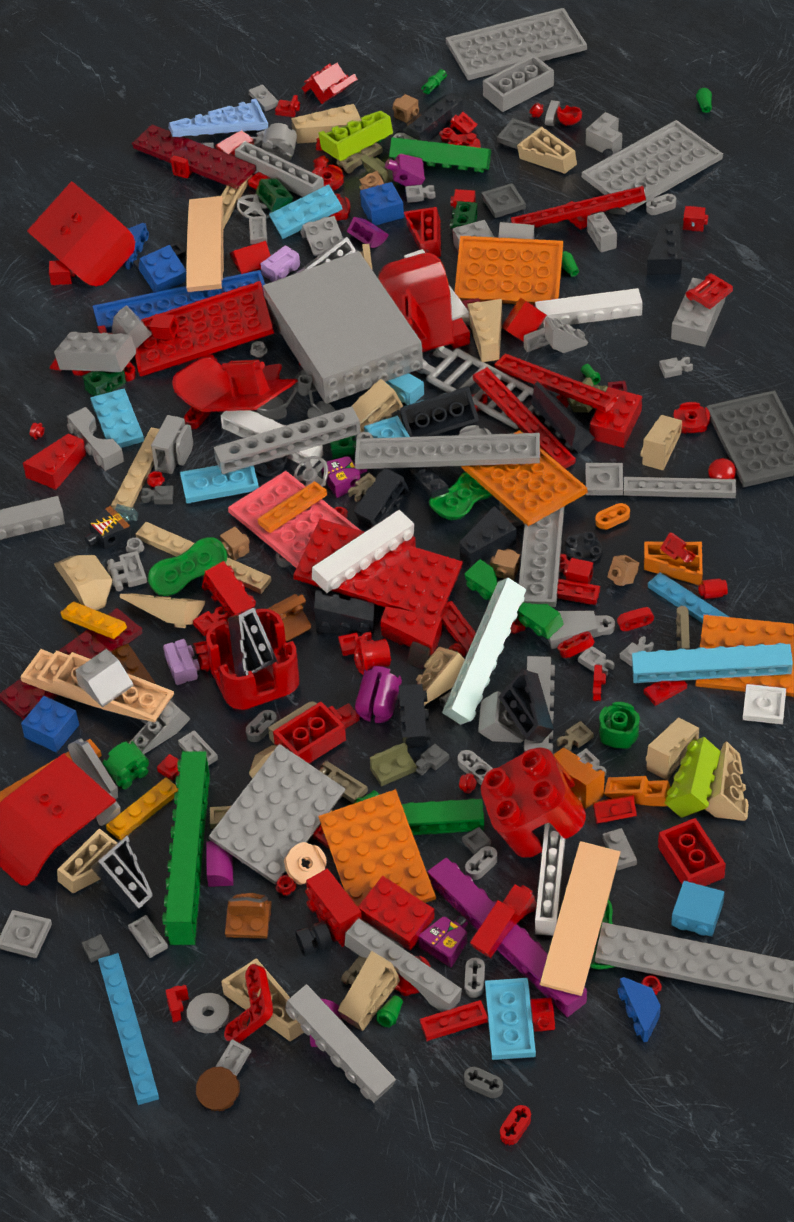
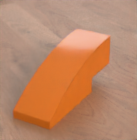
(644, 791)

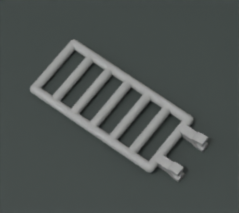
(449, 357)

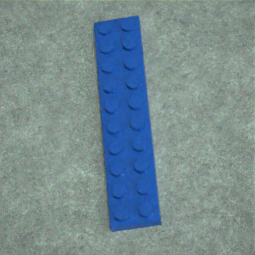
(166, 300)

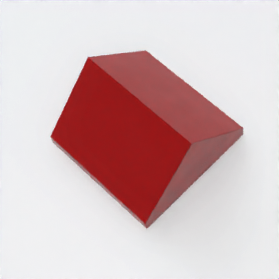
(250, 257)
(523, 319)

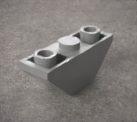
(563, 336)

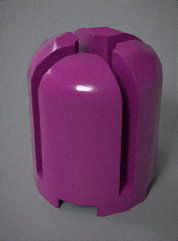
(377, 694)

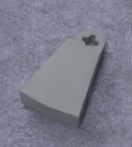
(581, 621)

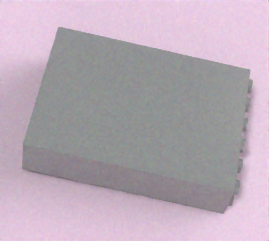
(343, 327)

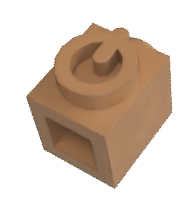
(405, 108)
(371, 180)
(235, 543)
(505, 563)
(623, 570)

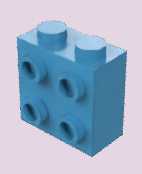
(697, 908)

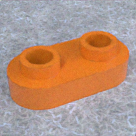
(612, 516)

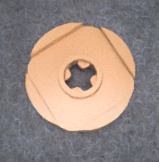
(307, 852)

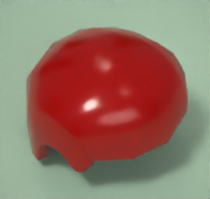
(569, 115)
(722, 469)

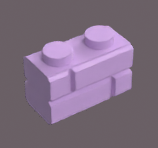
(280, 264)
(181, 662)

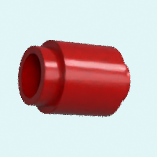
(713, 588)

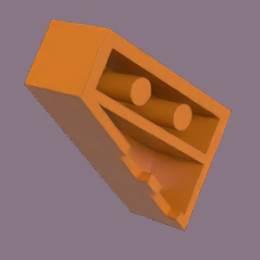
(658, 561)
(587, 781)

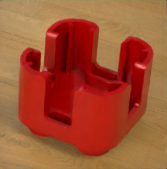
(258, 687)
(529, 794)

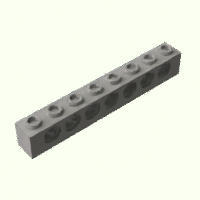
(287, 440)

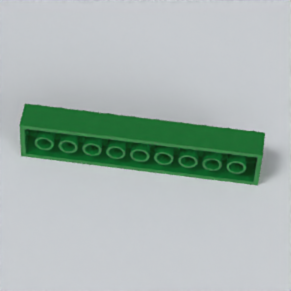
(187, 848)

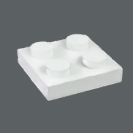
(764, 704)

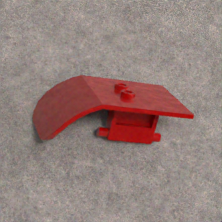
(84, 236)
(422, 296)
(227, 387)
(45, 815)

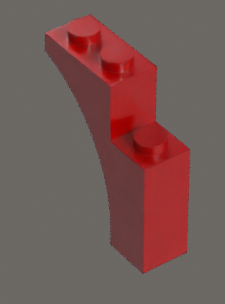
(503, 918)

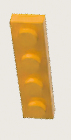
(93, 620)
(142, 809)

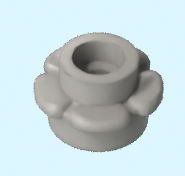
(258, 349)
(134, 544)

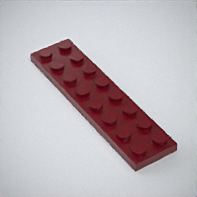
(201, 158)
(24, 697)

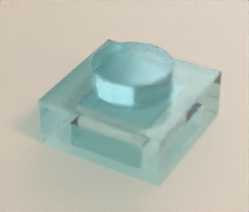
(126, 512)

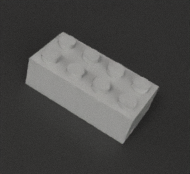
(518, 83)
(693, 320)
(95, 352)

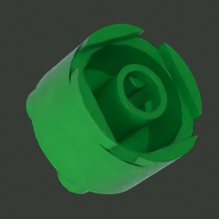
(619, 725)
(126, 764)

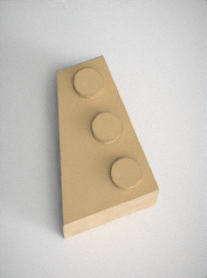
(547, 151)
(369, 991)

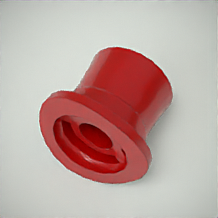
(371, 654)

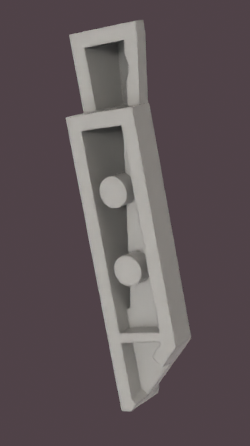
(88, 761)

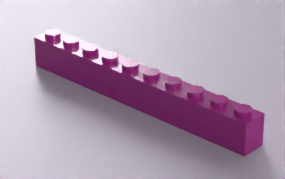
(517, 945)

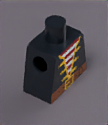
(108, 529)

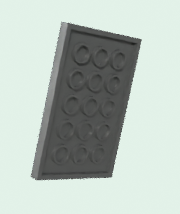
(756, 437)

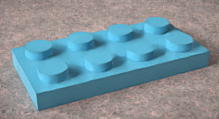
(306, 209)
(117, 418)
(211, 483)
(510, 1018)

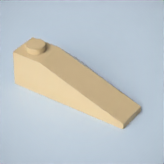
(173, 610)
(440, 672)
(727, 789)

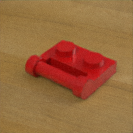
(713, 294)

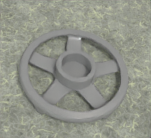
(254, 207)
(310, 474)

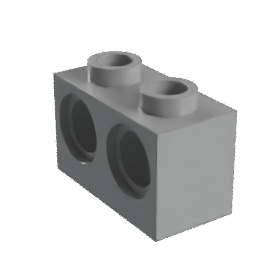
(601, 232)

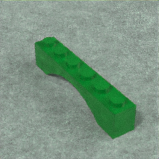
(539, 617)

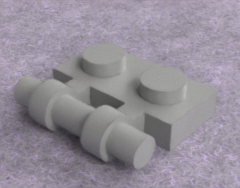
(132, 568)

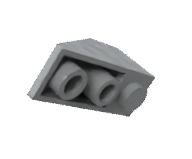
(166, 726)

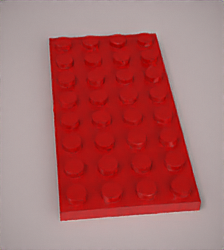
(208, 328)
(400, 579)

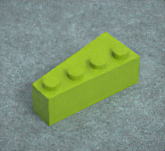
(356, 135)
(693, 779)

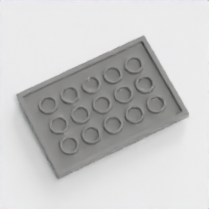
(276, 813)

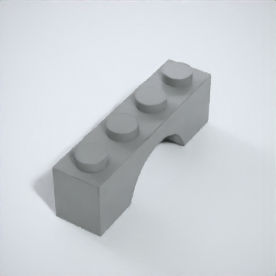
(105, 451)

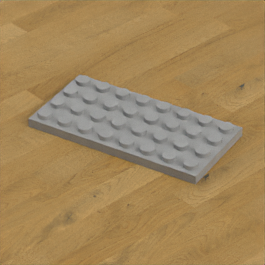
(505, 44)
(654, 163)

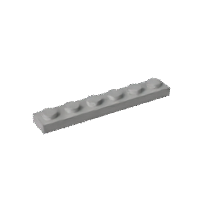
(679, 487)

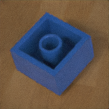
(382, 204)
(162, 269)
(50, 724)

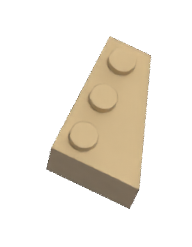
(376, 404)
(661, 442)
(670, 748)
(76, 871)

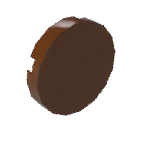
(217, 1088)

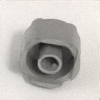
(280, 141)

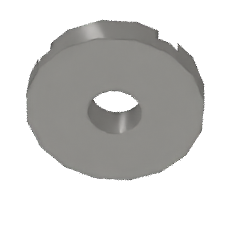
(205, 1002)

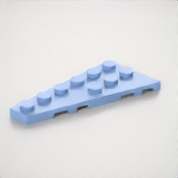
(222, 120)

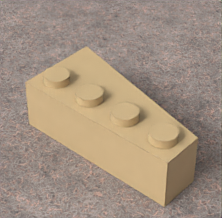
(309, 125)
(486, 326)
(236, 989)

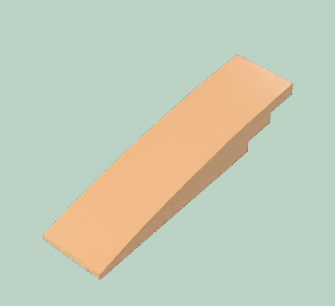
(205, 244)
(58, 676)
(580, 918)

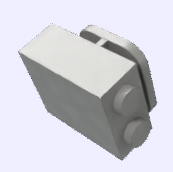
(172, 444)

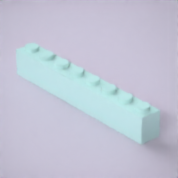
(484, 651)

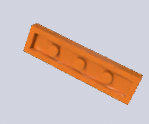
(292, 507)

